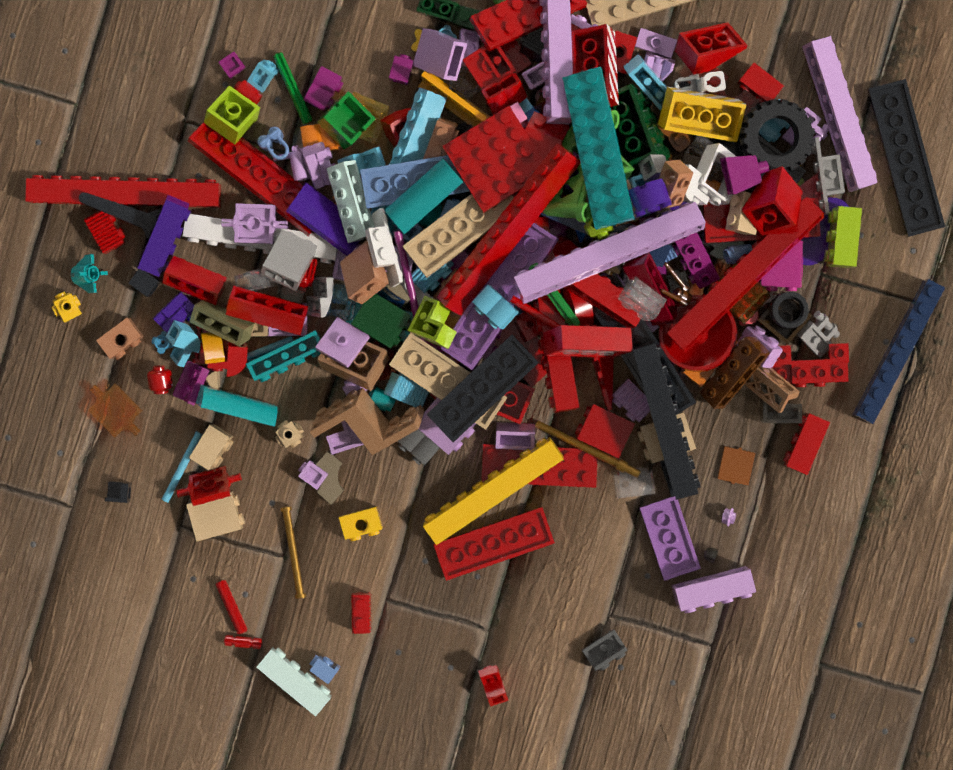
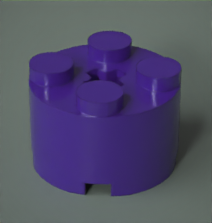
(649, 197)

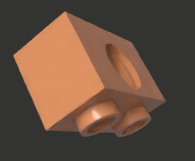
(109, 340)

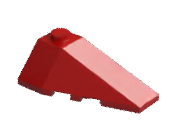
(604, 373)

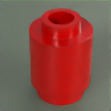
(248, 91)

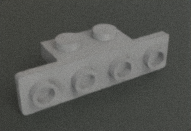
(829, 175)

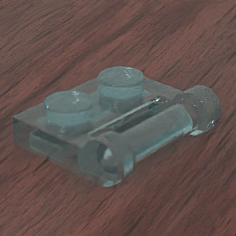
(340, 297)

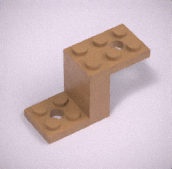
(367, 420)

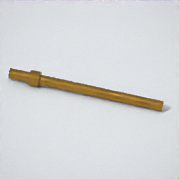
(620, 465)

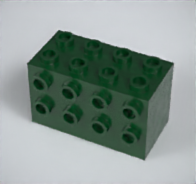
(637, 128)

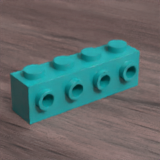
(284, 356)

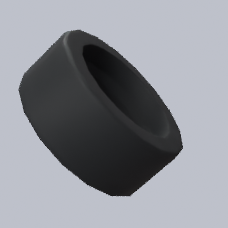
(803, 306)

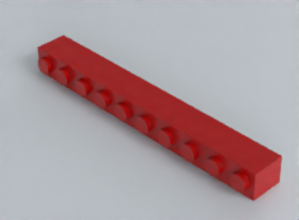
(124, 192)
(508, 229)
(742, 278)
(558, 368)

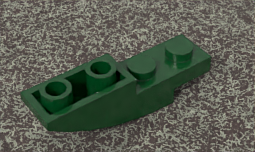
(448, 12)

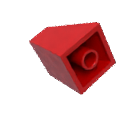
(774, 202)

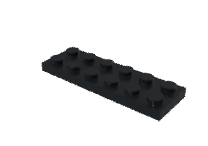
(482, 388)

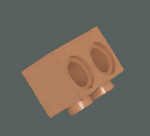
(677, 180)

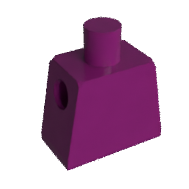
(742, 172)

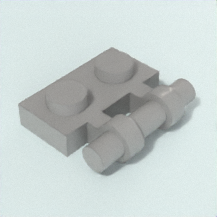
(814, 338)

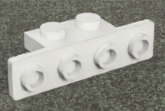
(382, 247)

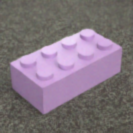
(714, 588)

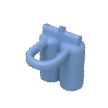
(266, 142)

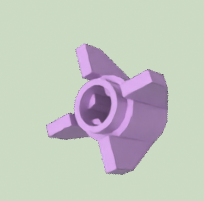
(660, 65)

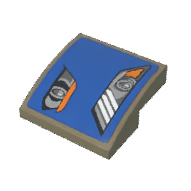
(395, 295)

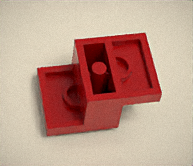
(494, 65)

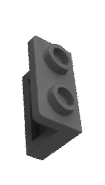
(605, 650)

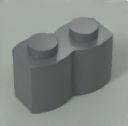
(418, 445)

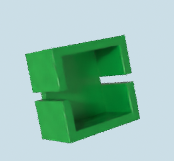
(345, 119)

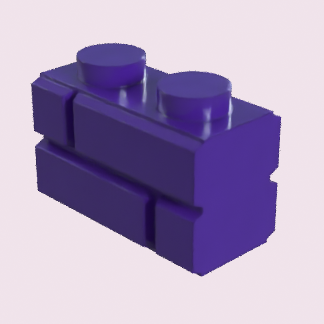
(178, 309)

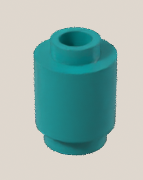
(382, 400)

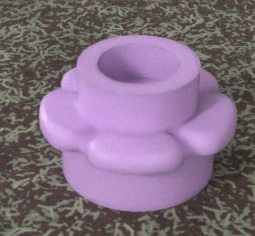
(728, 516)

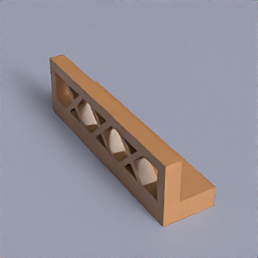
(774, 383)

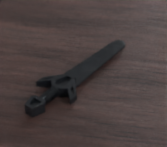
(131, 215)

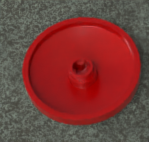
(709, 350)

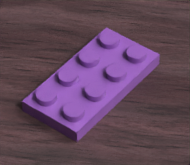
(669, 538)

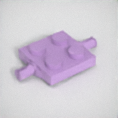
(254, 223)

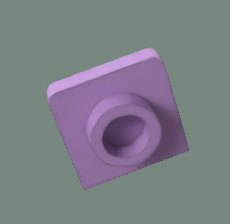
(312, 474)

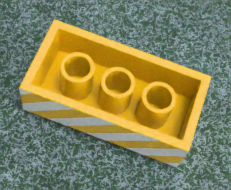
(702, 114)

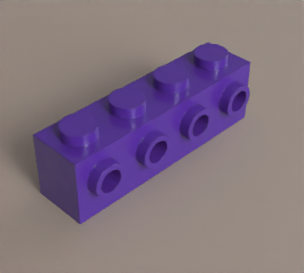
(163, 236)

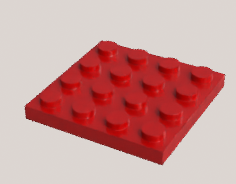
(494, 158)

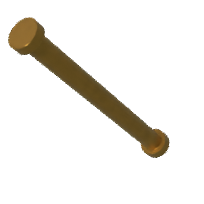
(293, 552)

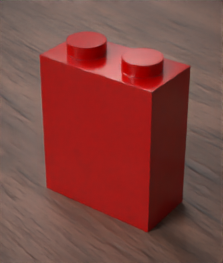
(604, 430)

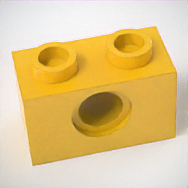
(369, 515)

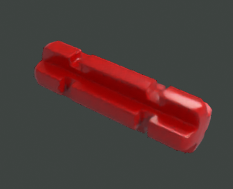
(244, 642)

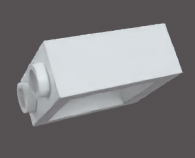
(712, 153)

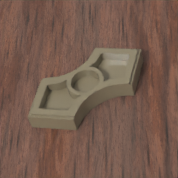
(330, 488)

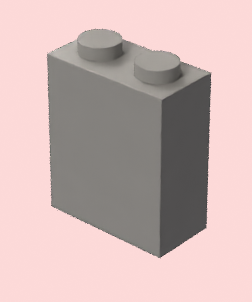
(289, 260)

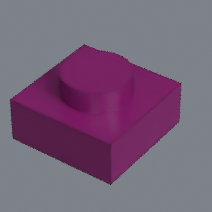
(232, 65)

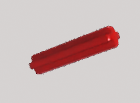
(231, 607)

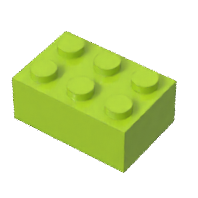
(843, 237)

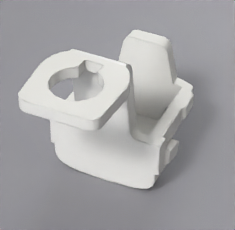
(700, 85)

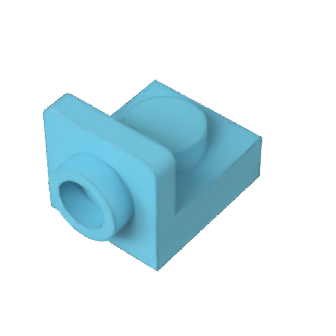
(263, 75)

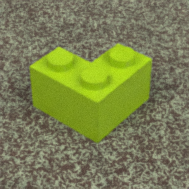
(430, 321)

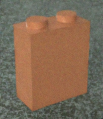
(360, 276)

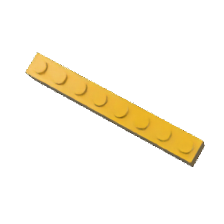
(493, 490)

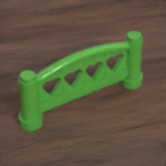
(574, 204)

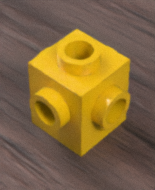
(70, 312)

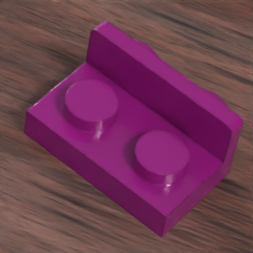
(189, 382)

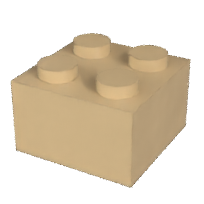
(211, 447)

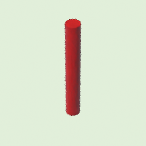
(533, 312)

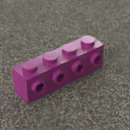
(696, 260)

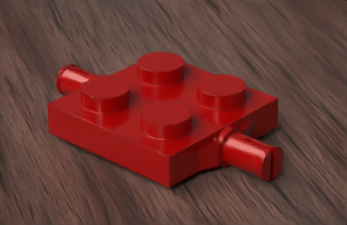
(209, 485)

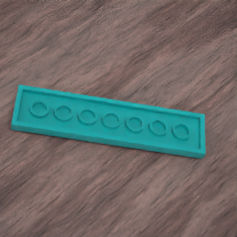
(598, 148)

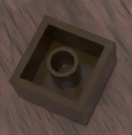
(789, 311)

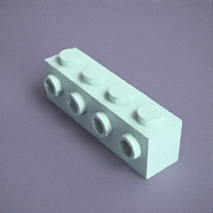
(350, 200)
(294, 681)

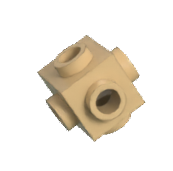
(296, 431)

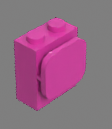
(787, 271)

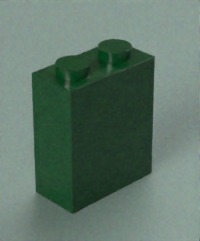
(382, 321)

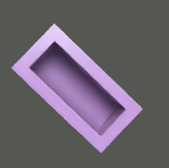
(515, 436)

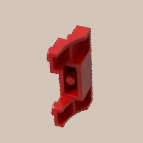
(814, 371)

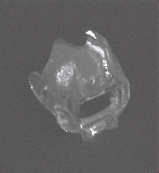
(462, 86)

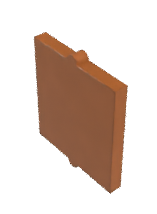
(736, 465)

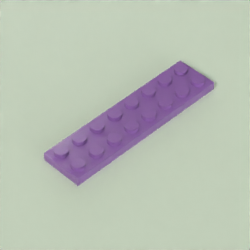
(473, 330)

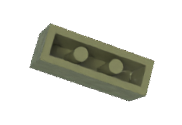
(214, 320)

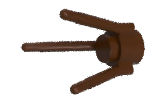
(679, 295)

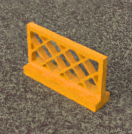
(458, 106)

